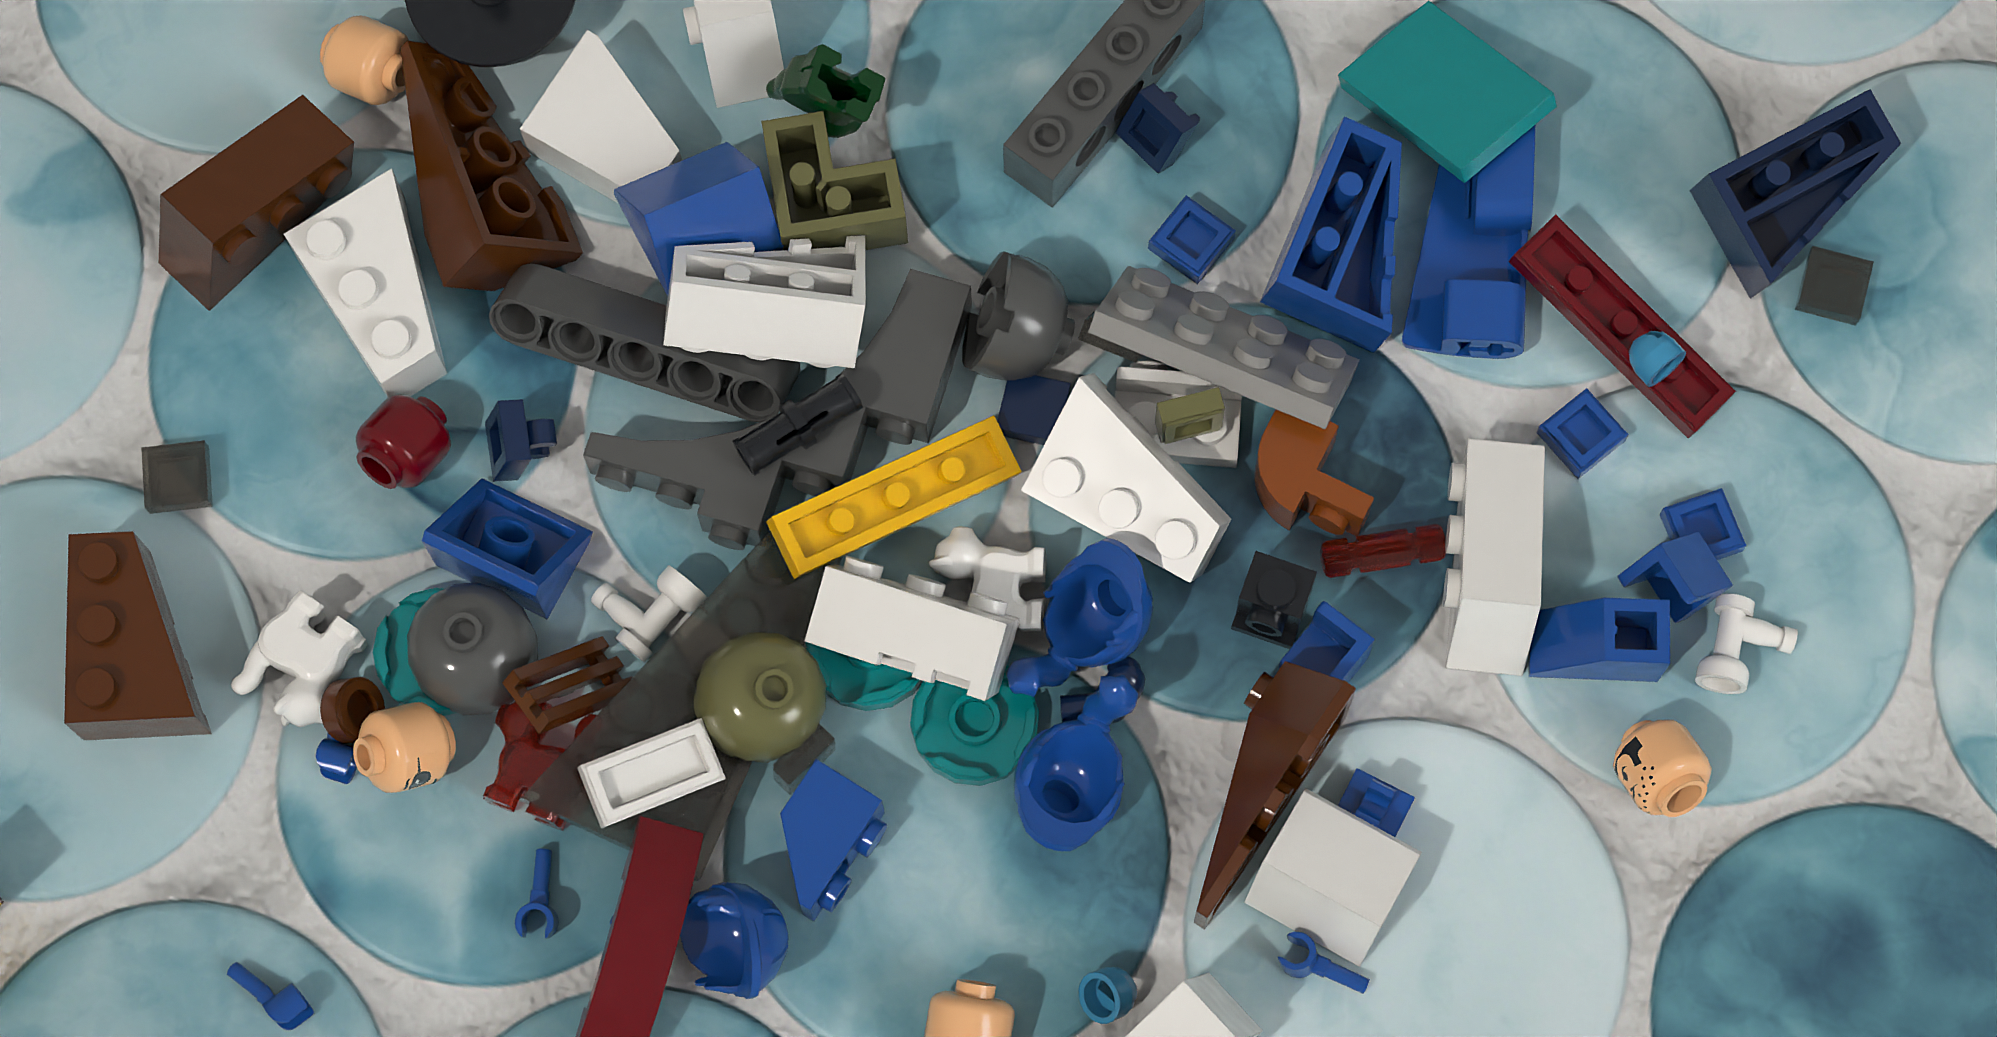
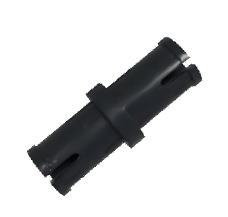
(797, 424)

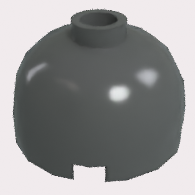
(1019, 320)
(467, 645)

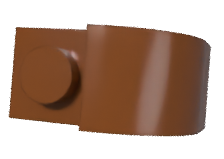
(1292, 480)

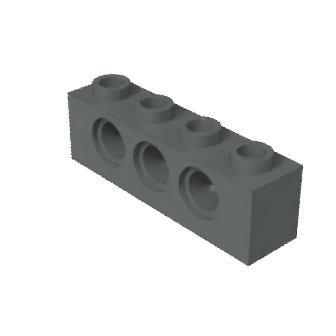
(1096, 93)

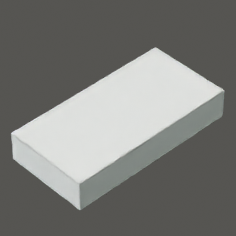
(651, 773)

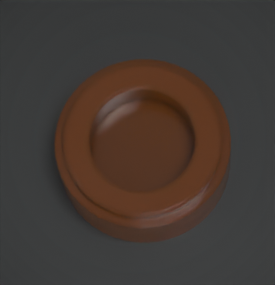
(347, 705)

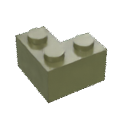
(826, 201)

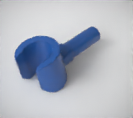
(336, 760)
(539, 896)
(1320, 965)
(286, 1008)

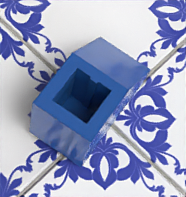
(1602, 640)
(825, 831)

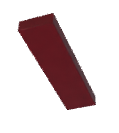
(1613, 317)

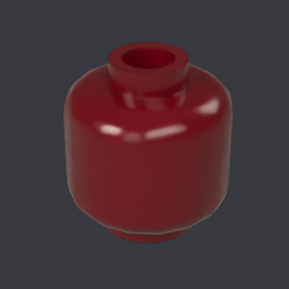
(402, 441)

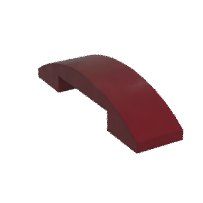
(643, 931)

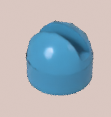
(1655, 356)
(1107, 994)

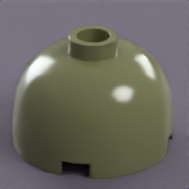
(760, 696)

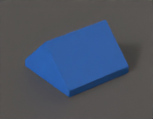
(699, 202)
(508, 545)

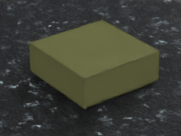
(1189, 416)

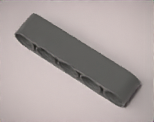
(625, 340)

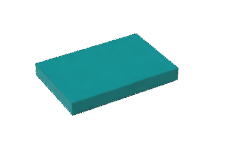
(1447, 91)

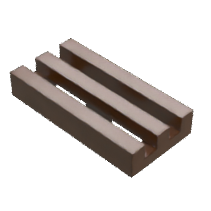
(541, 670)

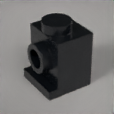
(1273, 600)

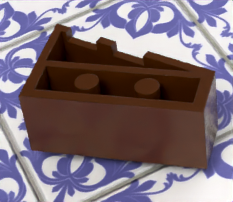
(247, 196)
(122, 646)

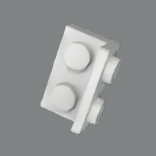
(1151, 382)

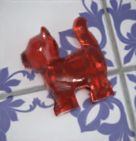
(523, 761)

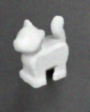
(995, 572)
(298, 650)

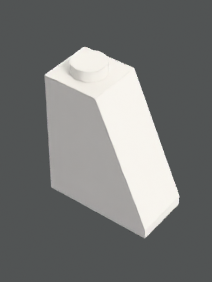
(597, 123)

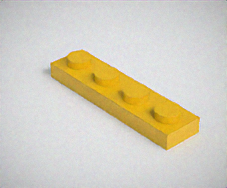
(893, 497)

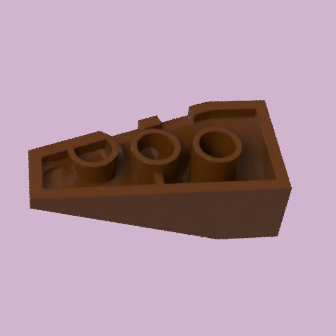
(475, 191)
(1282, 741)

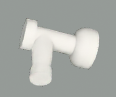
(643, 628)
(1723, 669)

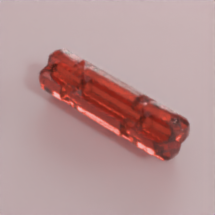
(1383, 550)

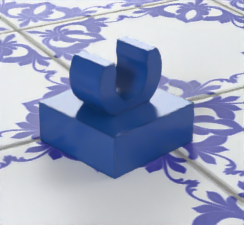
(1376, 802)

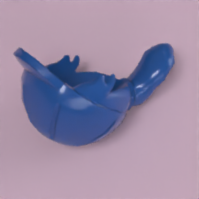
(1092, 618)
(1073, 772)
(734, 938)

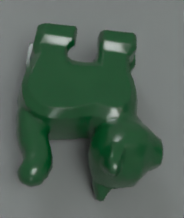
(818, 85)

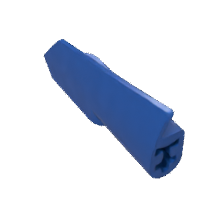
(1464, 287)

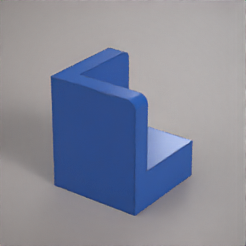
(1682, 573)
(1331, 645)

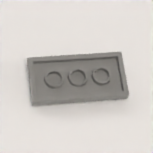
(1225, 345)

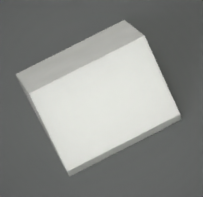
(1332, 876)

